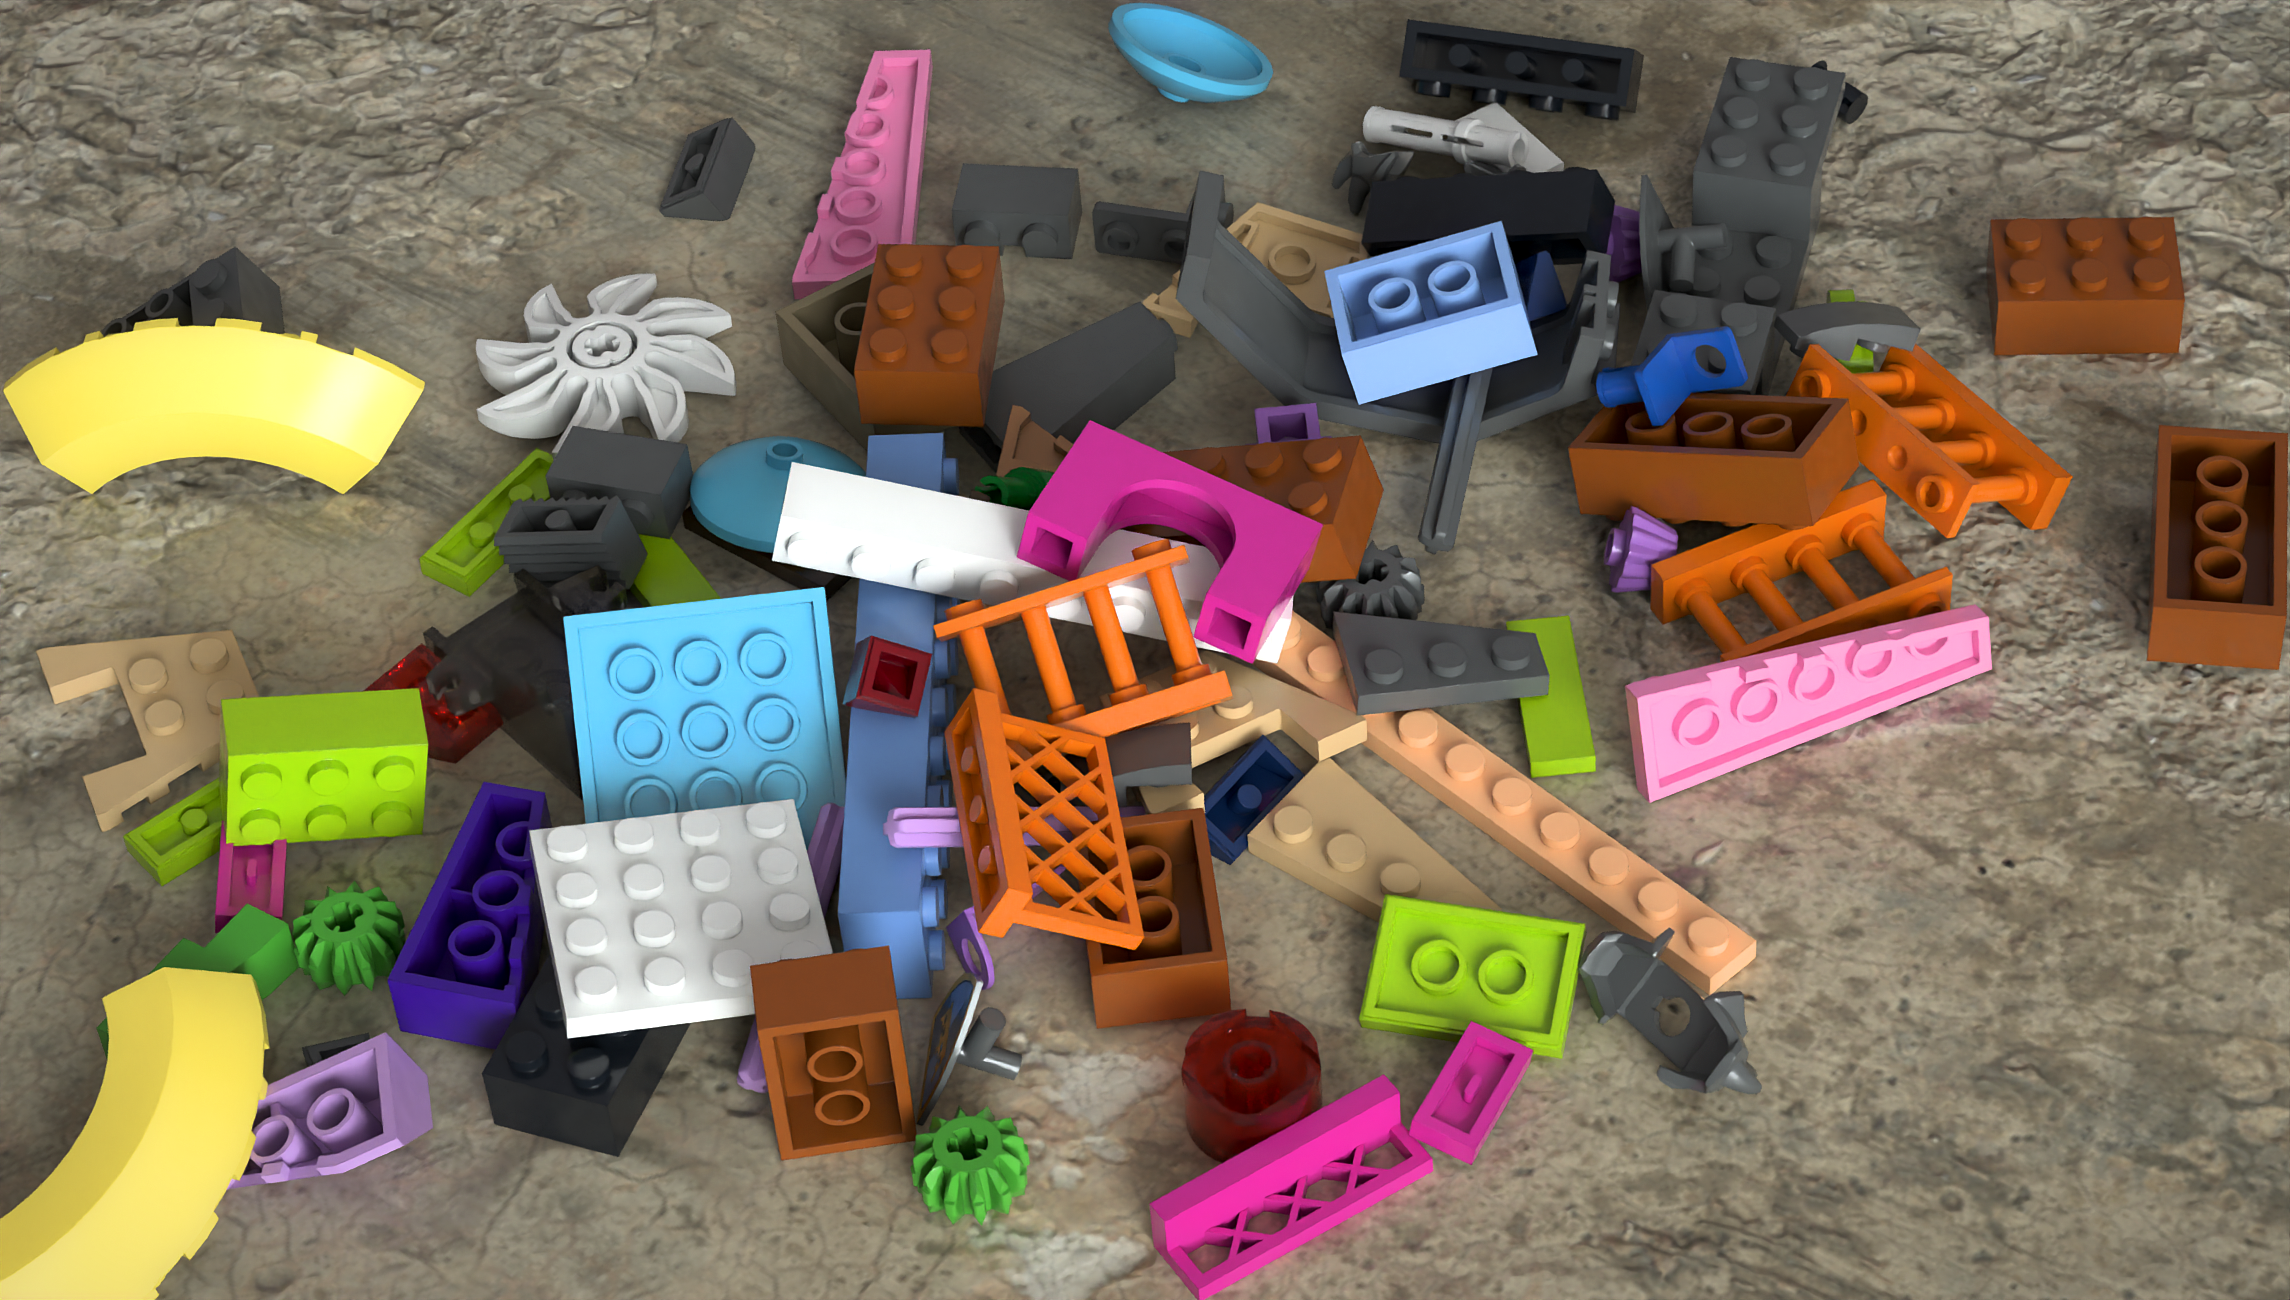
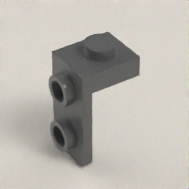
(1146, 231)

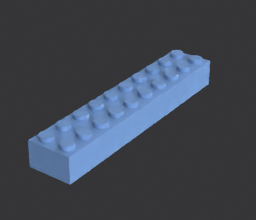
(900, 760)

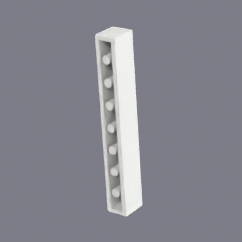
(966, 550)

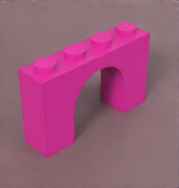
(1124, 483)

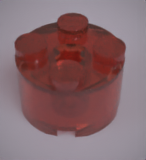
(1248, 1080)

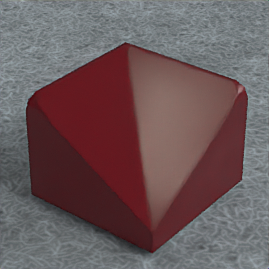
(887, 677)

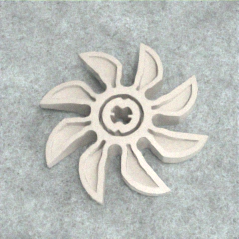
(607, 364)

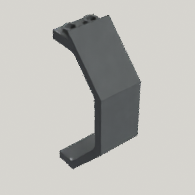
(1301, 357)

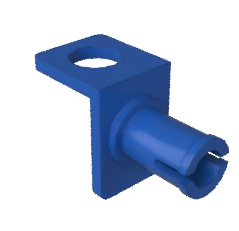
(1672, 374)

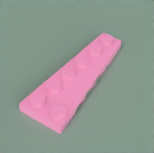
(877, 175)
(1757, 705)

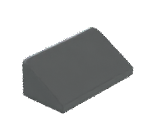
(709, 173)

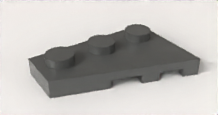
(1434, 664)

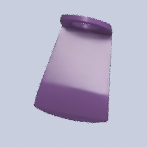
(965, 928)

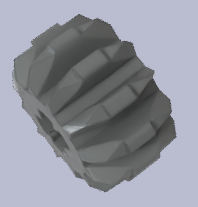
(1383, 587)

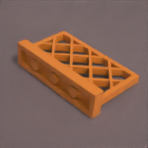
(996, 819)

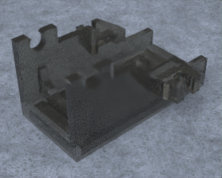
(521, 665)

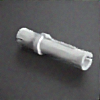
(1499, 145)

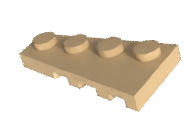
(1355, 847)

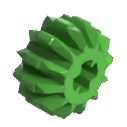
(348, 938)
(970, 1165)

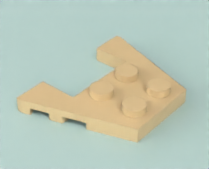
(1290, 248)
(172, 697)
(1258, 709)

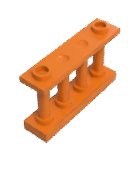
(1936, 439)
(1766, 553)
(1131, 703)

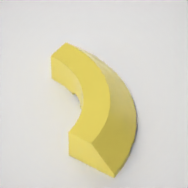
(212, 395)
(155, 1147)

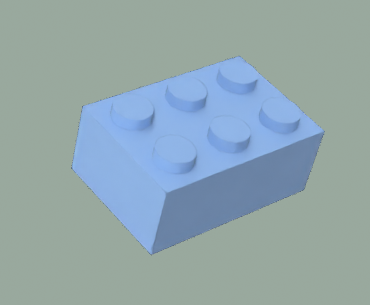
(1430, 313)

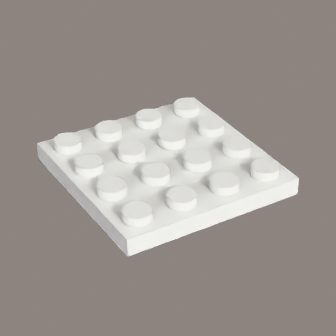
(671, 912)

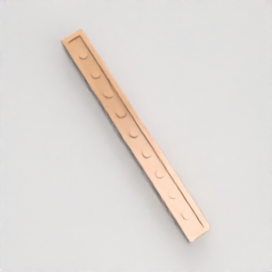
(1527, 820)

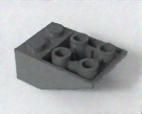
(218, 289)

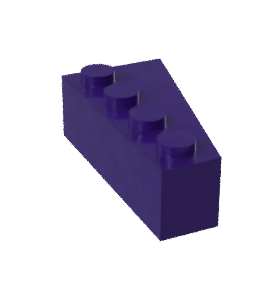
(479, 927)

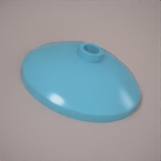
(1188, 54)
(744, 486)

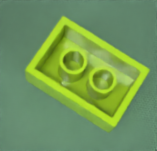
(322, 766)

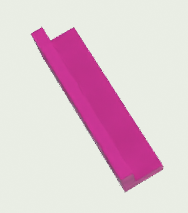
(1275, 1171)

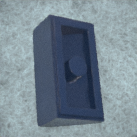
(1540, 286)
(1246, 796)

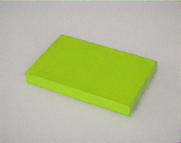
(1462, 964)

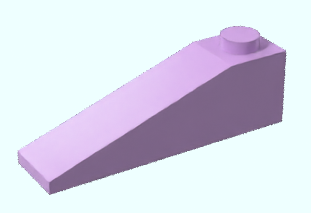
(338, 1114)

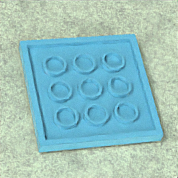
(707, 707)

